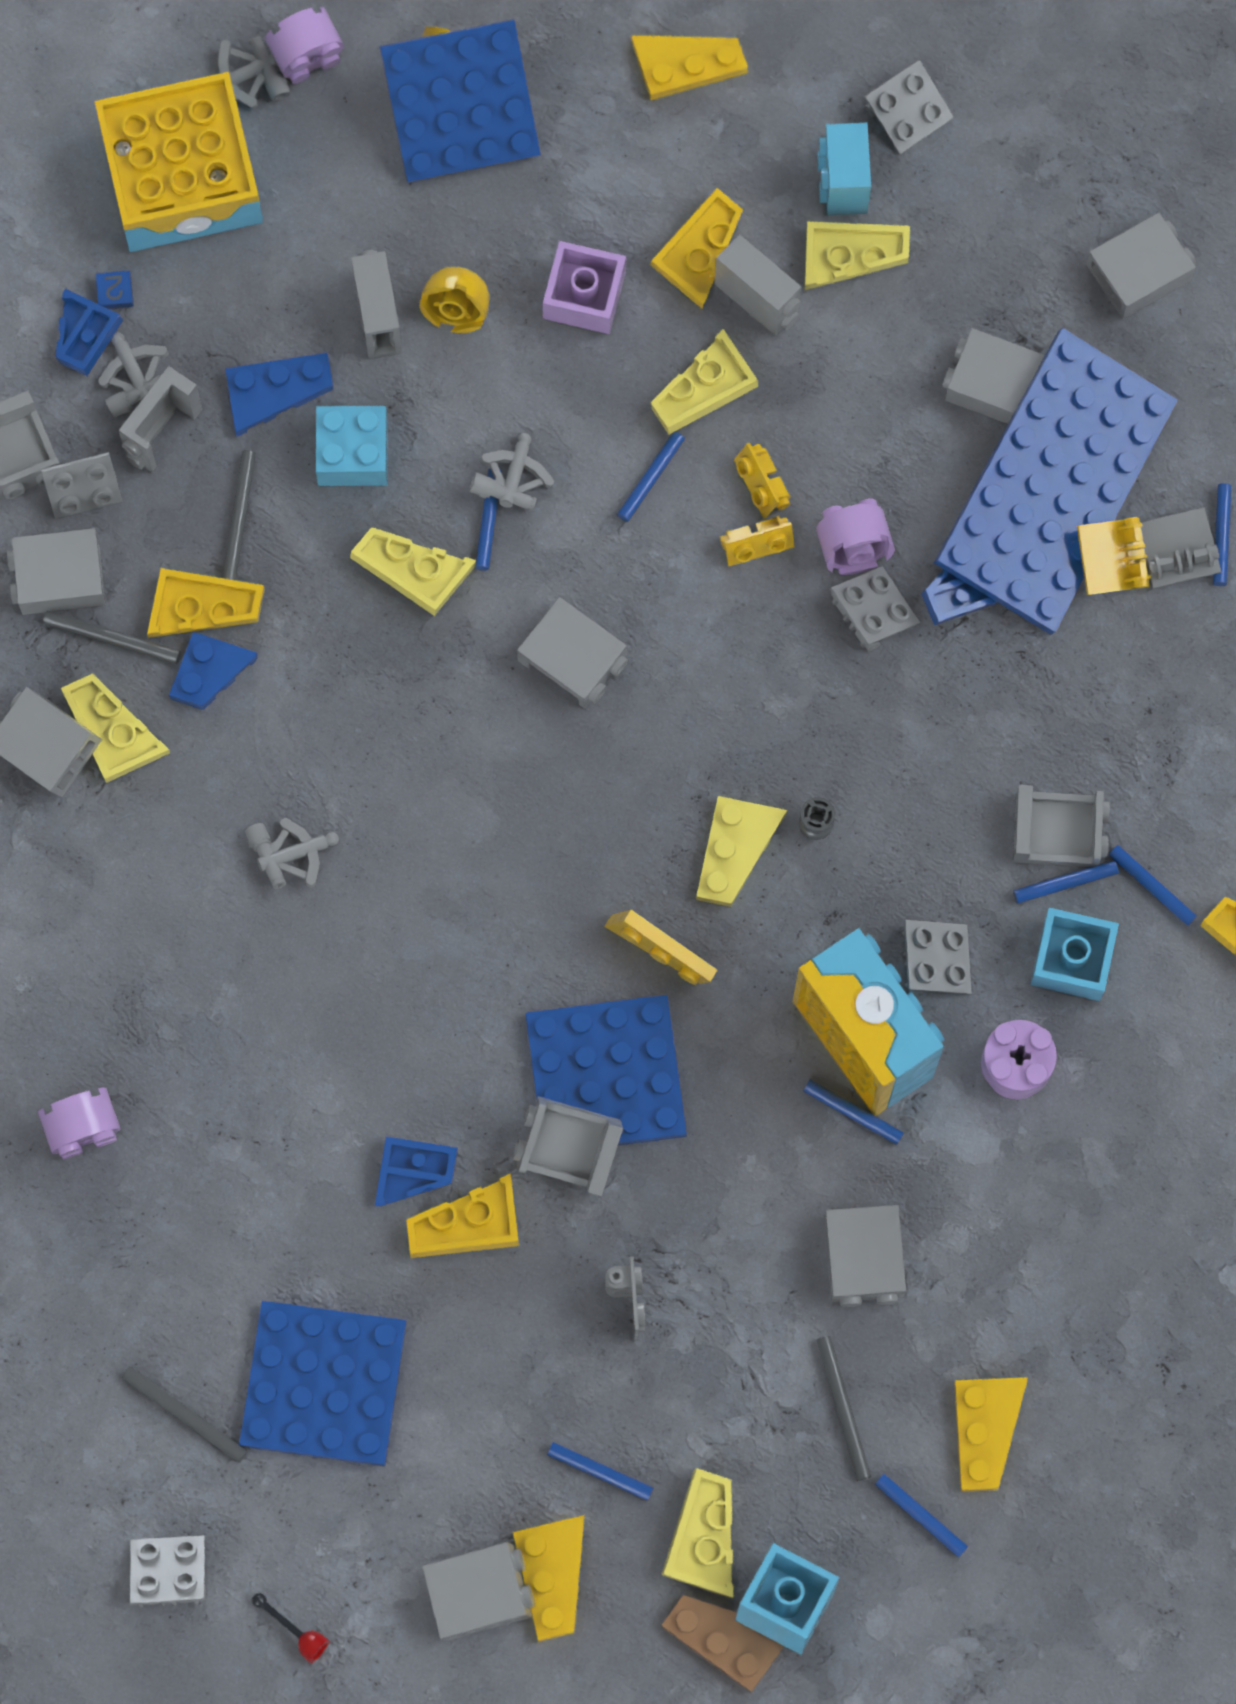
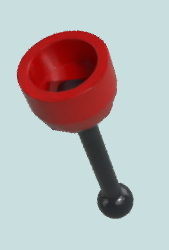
(310, 1643)

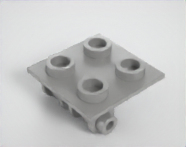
(908, 107)
(81, 485)
(1180, 548)
(873, 607)
(936, 957)
(627, 1282)
(167, 1570)

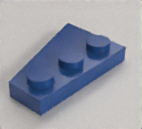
(275, 386)

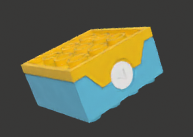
(179, 161)
(868, 1021)

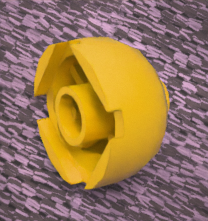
(455, 298)

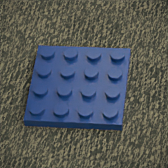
(460, 100)
(612, 1063)
(323, 1383)

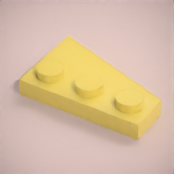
(852, 250)
(708, 384)
(415, 571)
(125, 739)
(734, 845)
(702, 1538)

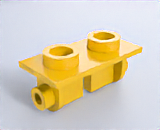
(754, 467)
(771, 537)

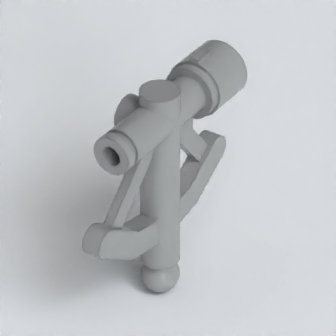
(262, 66)
(135, 392)
(508, 490)
(273, 860)

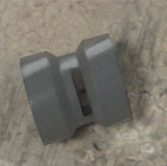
(818, 825)

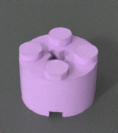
(305, 44)
(854, 537)
(1000, 1066)
(80, 1122)

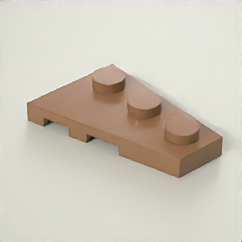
(722, 1640)

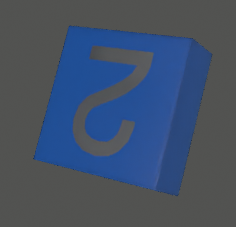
(114, 289)

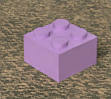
(584, 287)

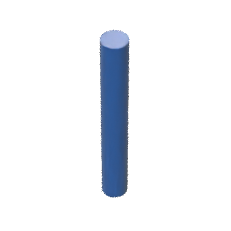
(650, 476)
(486, 530)
(1222, 531)
(1065, 882)
(1153, 885)
(853, 1111)
(600, 1471)
(921, 1515)

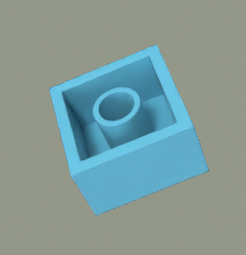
(844, 169)
(351, 445)
(1074, 954)
(787, 1598)

